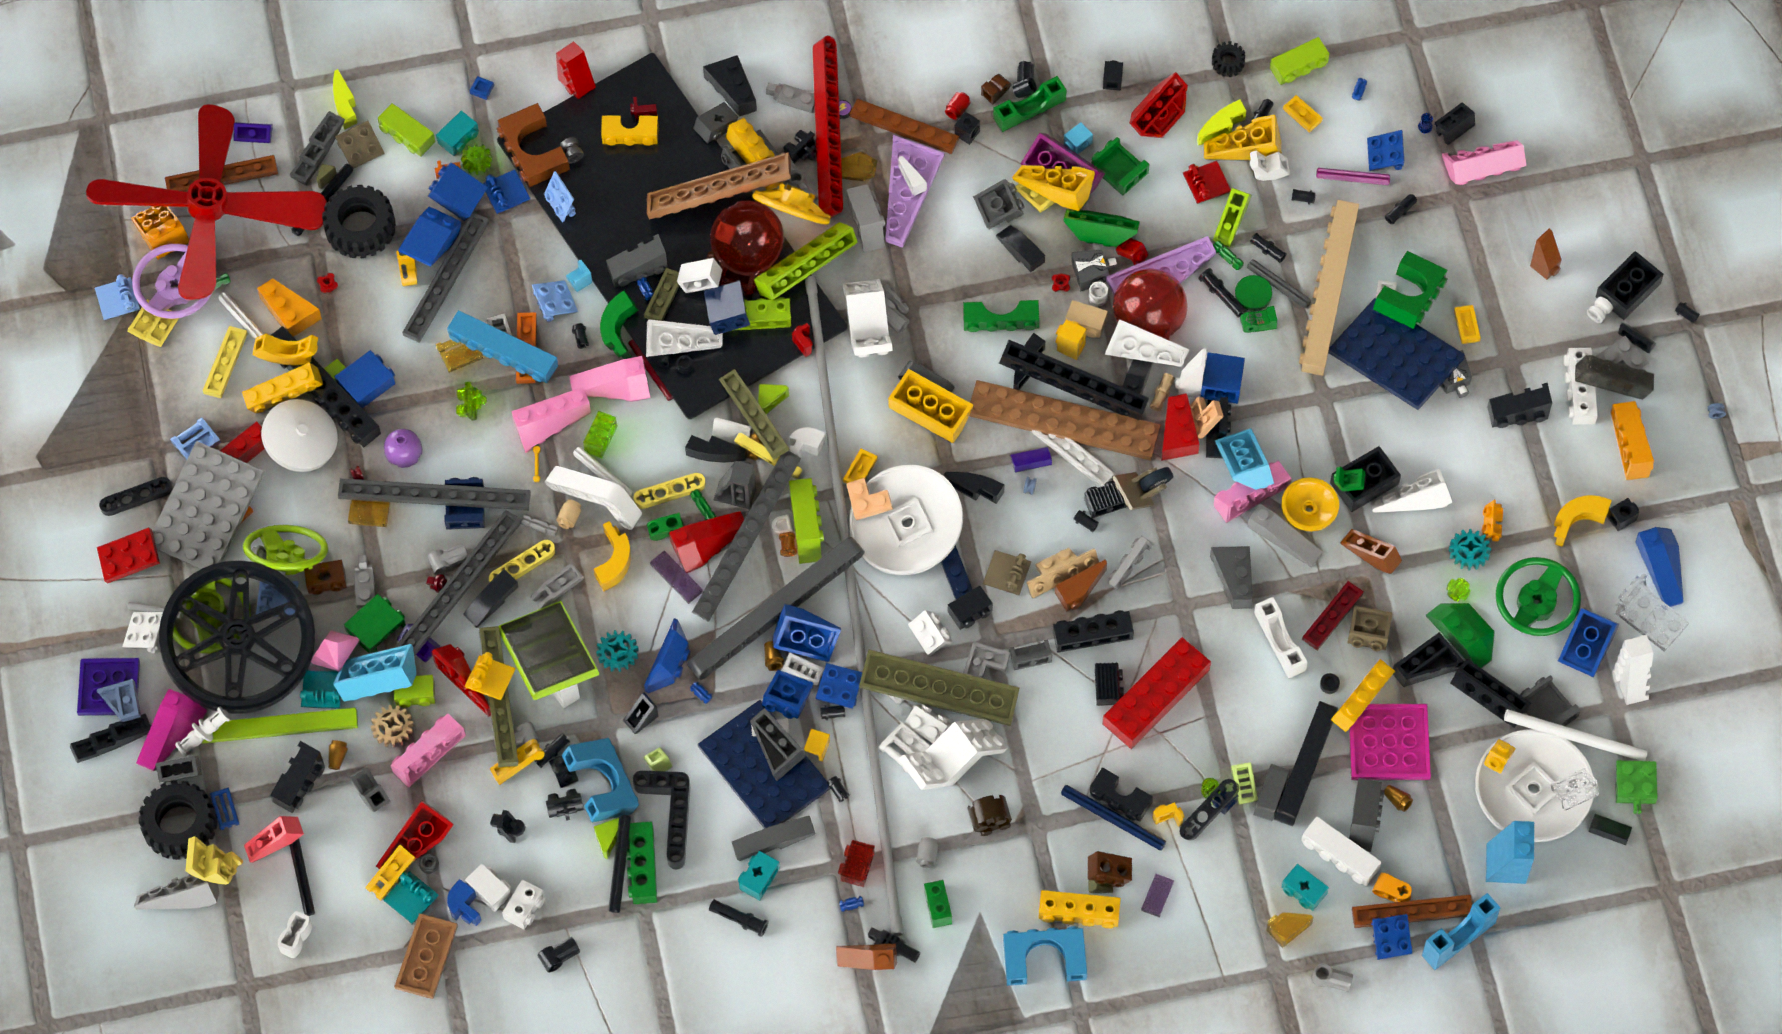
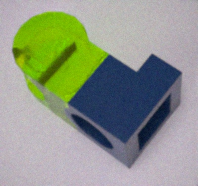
(1208, 787)

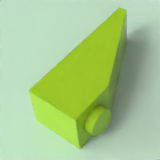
(1232, 216)

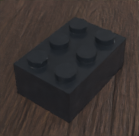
(1630, 284)
(1379, 478)

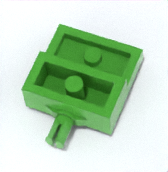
(1636, 783)

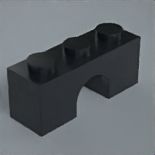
(1132, 805)

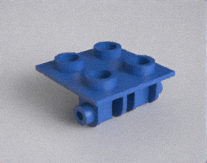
(1386, 150)
(505, 191)
(839, 686)
(1392, 936)

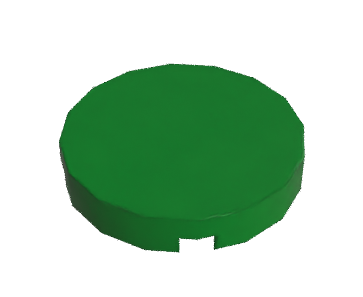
(1253, 292)

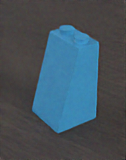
(1511, 854)

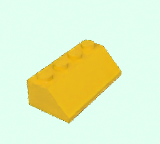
(930, 406)

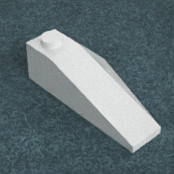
(1192, 376)
(1426, 493)

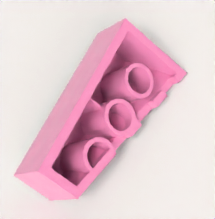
(1484, 162)
(549, 416)
(1243, 498)
(427, 750)

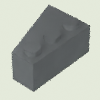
(639, 263)
(737, 485)
(1234, 570)
(777, 745)
(1365, 813)

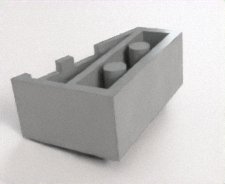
(867, 217)

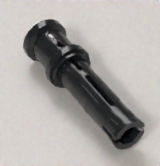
(1217, 286)
(747, 920)

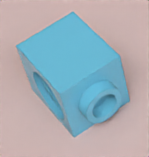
(1078, 138)

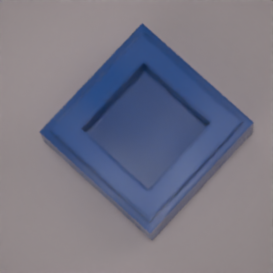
(481, 88)

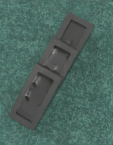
(318, 147)
(773, 837)

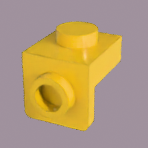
(1499, 755)
(1167, 812)

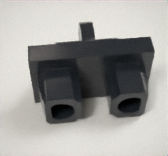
(803, 149)
(565, 805)
(508, 825)

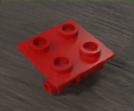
(1206, 181)

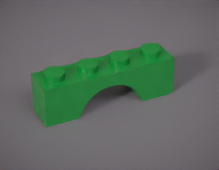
(1013, 113)
(978, 318)

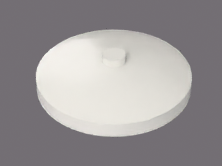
(299, 435)

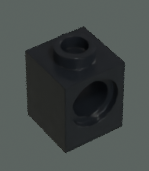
(1113, 75)
(967, 128)
(1620, 521)

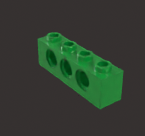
(646, 892)

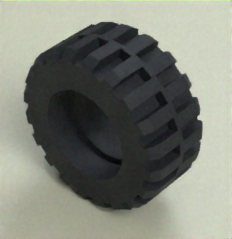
(359, 242)
(166, 799)

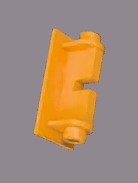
(1492, 513)

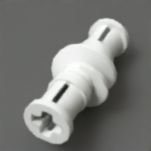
(203, 731)

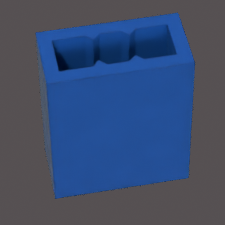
(456, 191)
(1222, 377)
(366, 378)

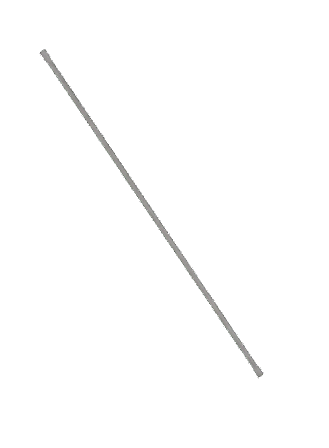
(895, 917)

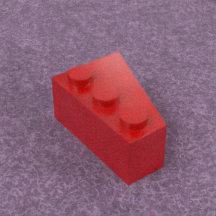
(574, 70)
(1180, 430)

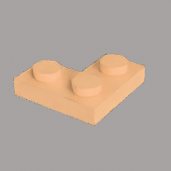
(1205, 416)
(863, 503)

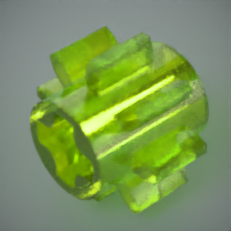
(1458, 589)

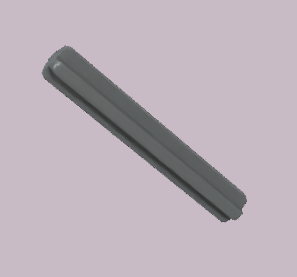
(1279, 284)

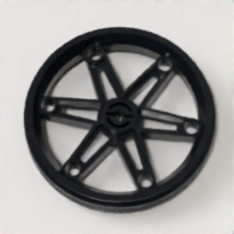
(232, 645)

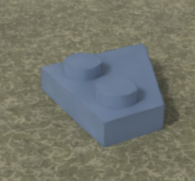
(122, 699)

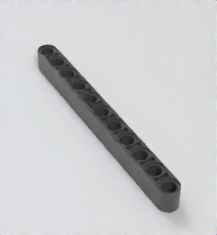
(768, 612)

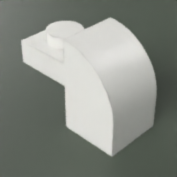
(1269, 167)
(807, 440)

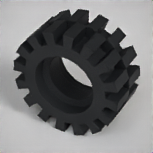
(1227, 68)

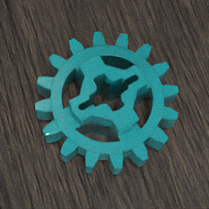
(1475, 543)
(616, 643)

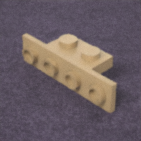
(1060, 568)

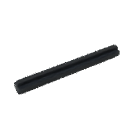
(331, 189)
(619, 863)
(302, 878)

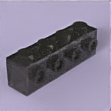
(1614, 377)

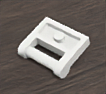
(906, 740)

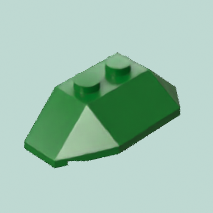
(1100, 227)
(1465, 631)

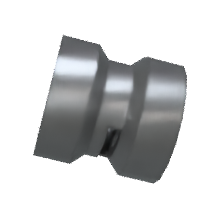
(571, 149)

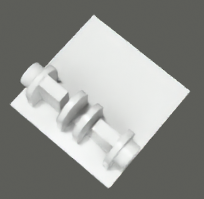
(143, 631)

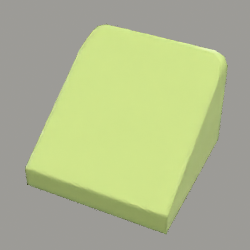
(658, 760)

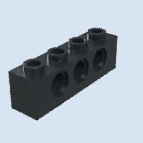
(1085, 638)
(1488, 691)

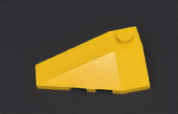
(1259, 135)
(1063, 186)

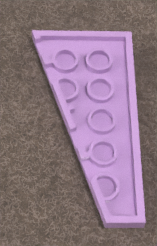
(902, 205)
(1178, 262)

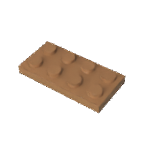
(426, 956)

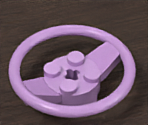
(165, 295)

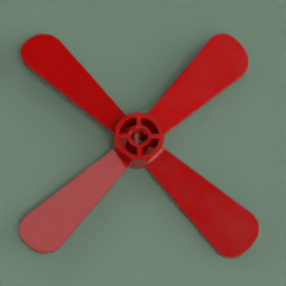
(210, 201)

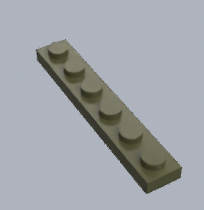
(754, 414)

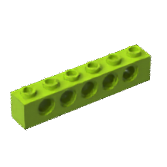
(806, 260)

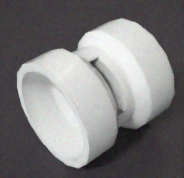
(1098, 289)
(1599, 310)

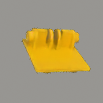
(490, 676)

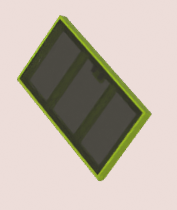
(548, 650)

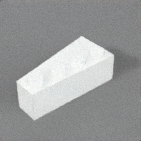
(1634, 669)

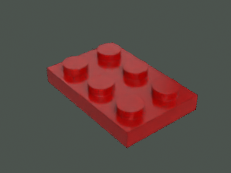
(128, 555)

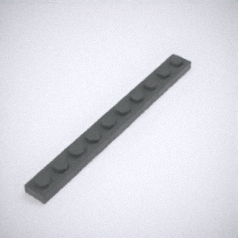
(434, 494)
(746, 535)
(461, 581)

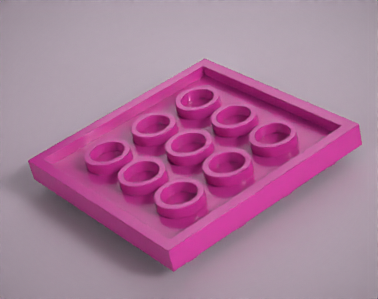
(1390, 743)

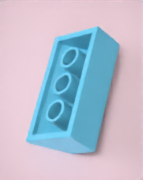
(1245, 459)
(376, 673)

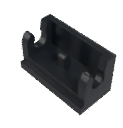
(1455, 123)

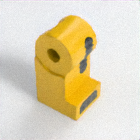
(407, 269)

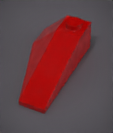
(702, 540)
(455, 668)
(420, 832)

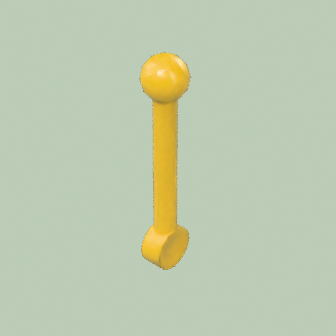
(536, 449)

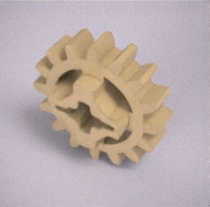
(395, 733)

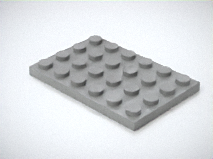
(206, 506)

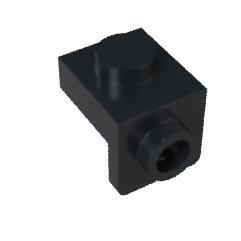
(561, 772)

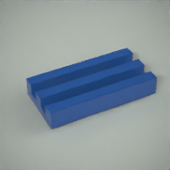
(228, 823)

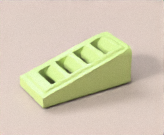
(1240, 767)

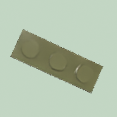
(663, 296)

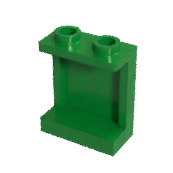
(1120, 166)
(374, 623)

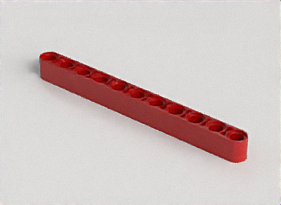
(827, 126)

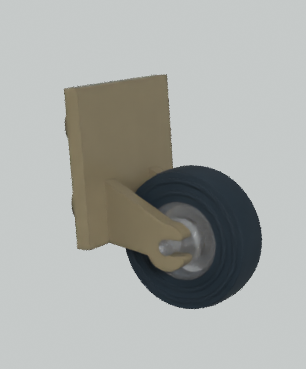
(1135, 487)

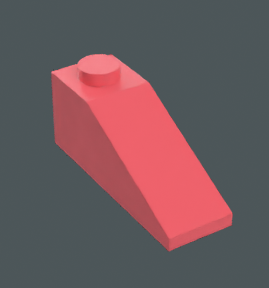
(274, 837)

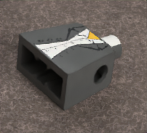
(1091, 267)
(1458, 380)

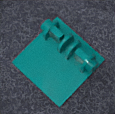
(320, 690)
(410, 897)

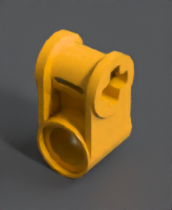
(1390, 888)

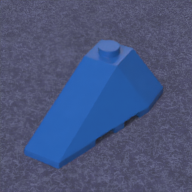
(1662, 561)

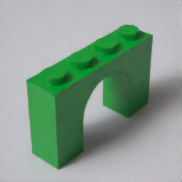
(1411, 309)

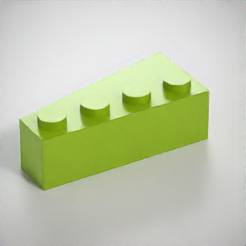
(806, 520)

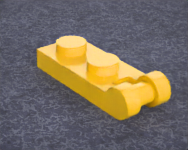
(526, 754)
(390, 872)

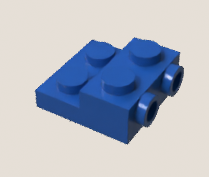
(787, 694)

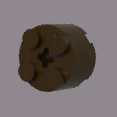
(989, 814)

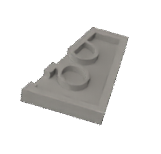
(1135, 556)

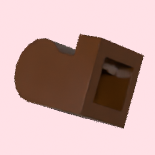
(995, 88)

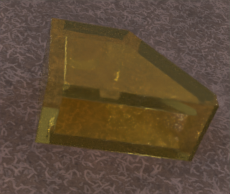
(858, 167)
(1288, 926)

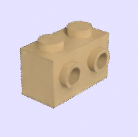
(1088, 317)

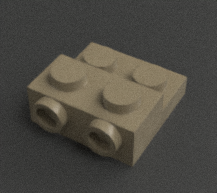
(1369, 628)

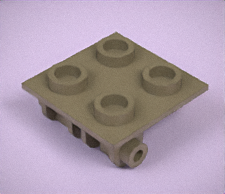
(359, 144)
(1007, 572)

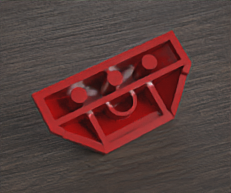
(1160, 108)

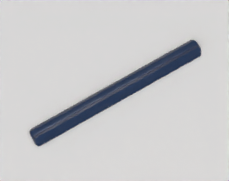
(1113, 817)

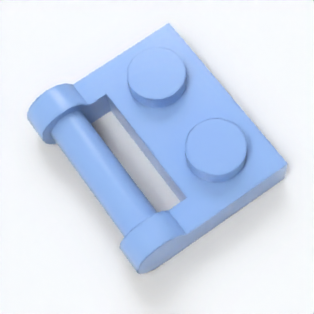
(206, 437)

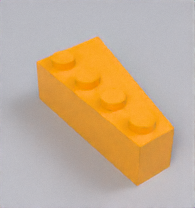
(1632, 440)

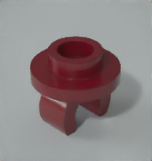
(437, 582)

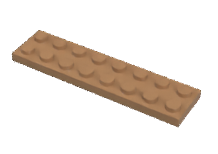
(719, 186)

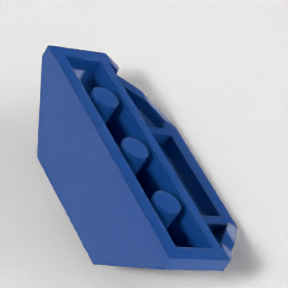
(669, 659)

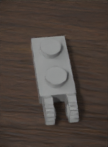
(558, 585)

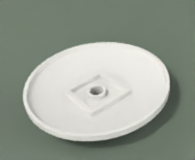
(915, 495)
(1538, 762)

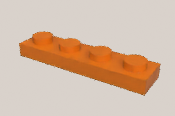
(526, 332)

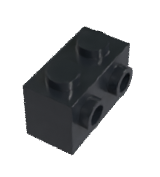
(970, 608)

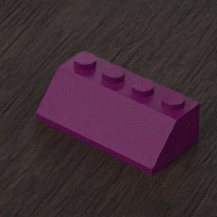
(1051, 153)

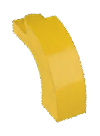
(285, 352)
(1580, 508)
(617, 566)

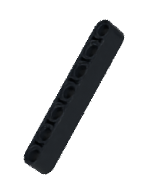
(1305, 764)

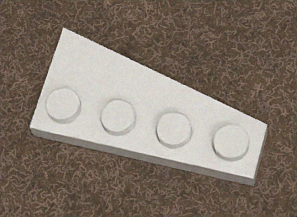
(675, 337)
(1142, 345)

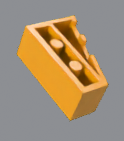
(288, 307)

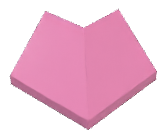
(334, 650)

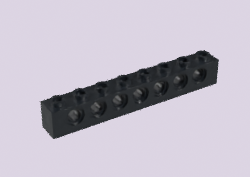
(1073, 380)
(367, 431)

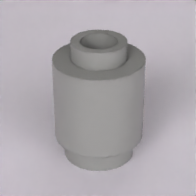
(927, 852)

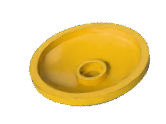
(1311, 494)

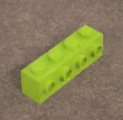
(768, 313)

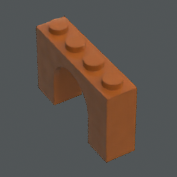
(533, 167)

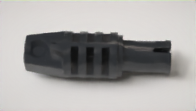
(902, 949)

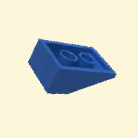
(430, 236)
(805, 634)
(1588, 642)

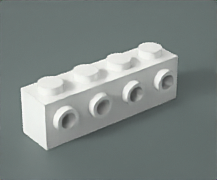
(1581, 396)
(1341, 851)

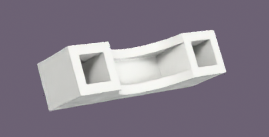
(1287, 652)

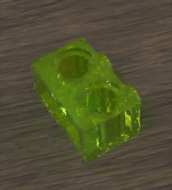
(600, 434)

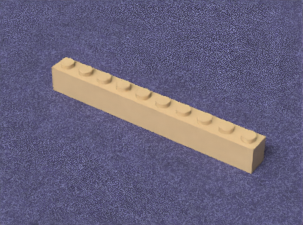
(1330, 287)

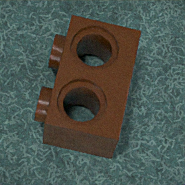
(1110, 866)

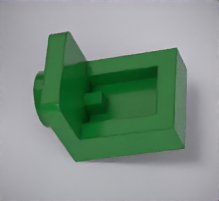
(1349, 479)

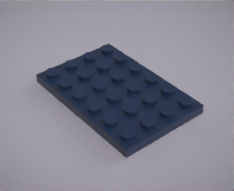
(1396, 356)
(746, 770)

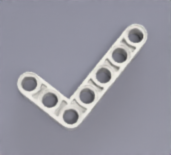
(596, 491)

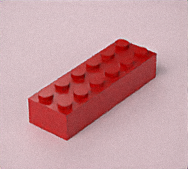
(1156, 692)

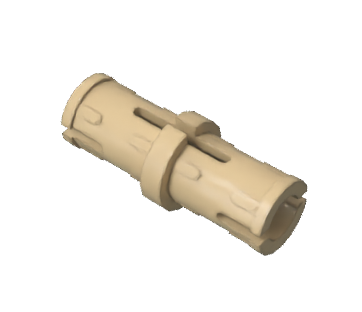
(1162, 392)

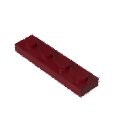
(1332, 615)

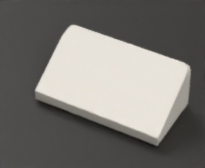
(729, 430)

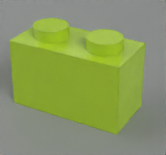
(420, 693)

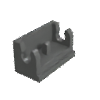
(1031, 655)

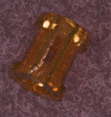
(787, 544)

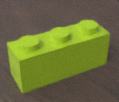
(1299, 61)
(406, 130)

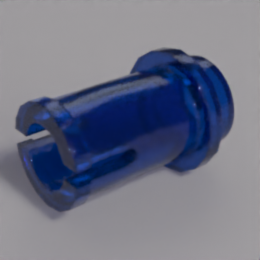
(1425, 125)

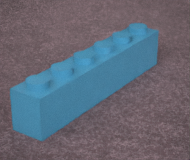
(502, 346)

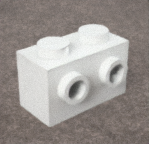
(699, 275)
(489, 887)
(523, 904)

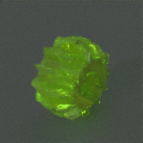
(476, 159)

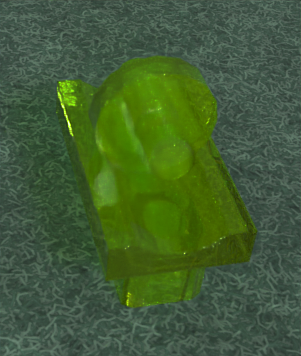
(472, 401)

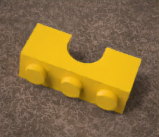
(644, 133)

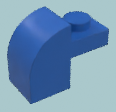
(459, 900)

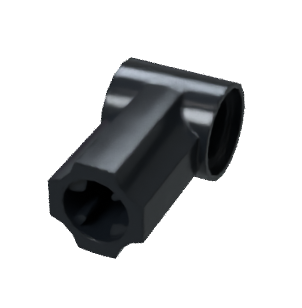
(1025, 83)
(553, 957)

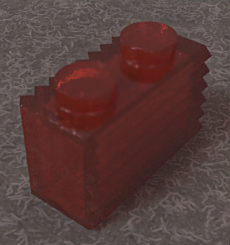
(857, 863)

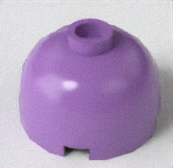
(402, 448)

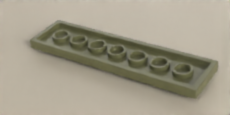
(939, 687)

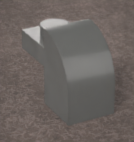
(369, 790)

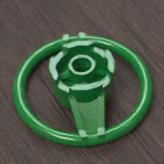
(1543, 590)

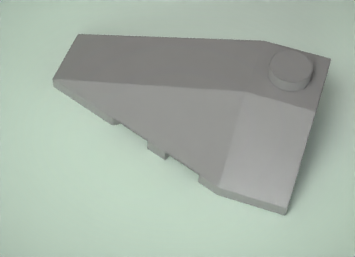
(1271, 524)
(180, 894)

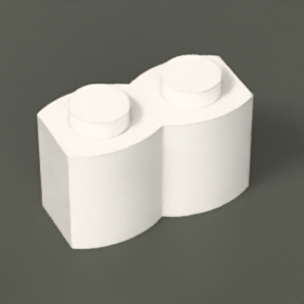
(297, 931)

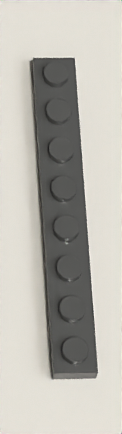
(445, 277)

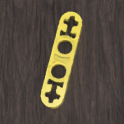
(760, 451)
(668, 488)
(520, 560)

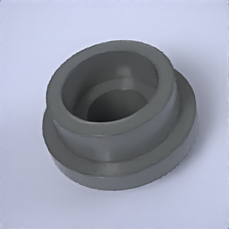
(428, 858)

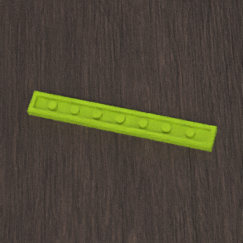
(286, 725)

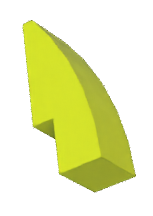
(344, 100)
(1222, 122)

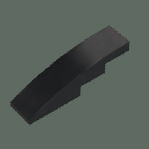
(109, 739)

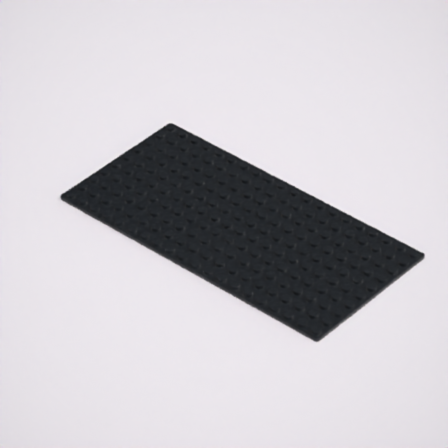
(612, 217)

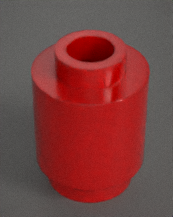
(957, 105)

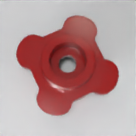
(1064, 278)
(327, 287)

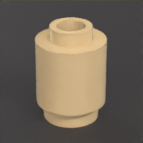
(569, 514)

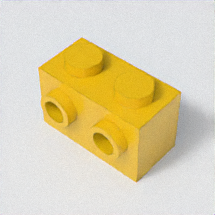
(1071, 339)

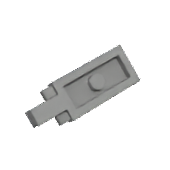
(791, 96)
(364, 582)

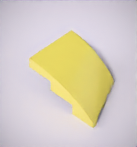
(210, 862)

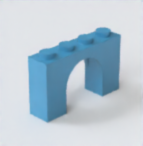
(602, 756)
(1067, 941)
(1444, 946)

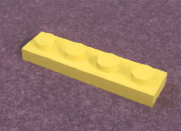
(225, 362)

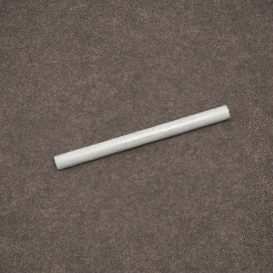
(1575, 735)

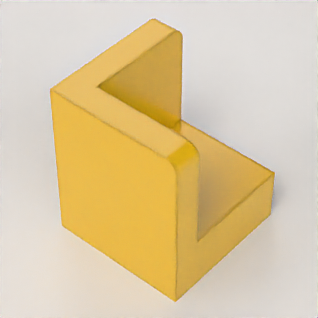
(817, 743)

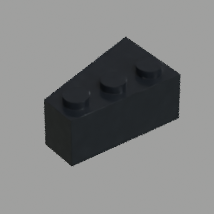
(731, 82)
(1520, 408)
(1427, 662)
(299, 778)

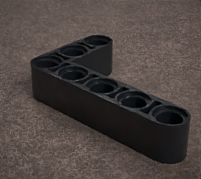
(676, 811)

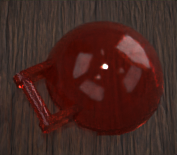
(746, 241)
(1151, 302)

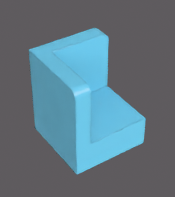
(580, 277)

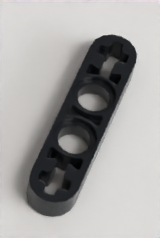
(134, 492)
(1207, 807)

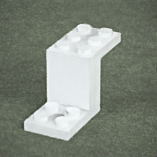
(867, 317)
(953, 753)

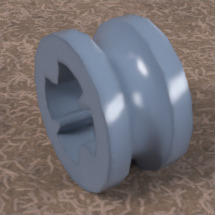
(1716, 410)
(1030, 485)

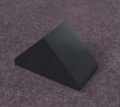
(641, 714)

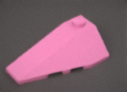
(616, 380)

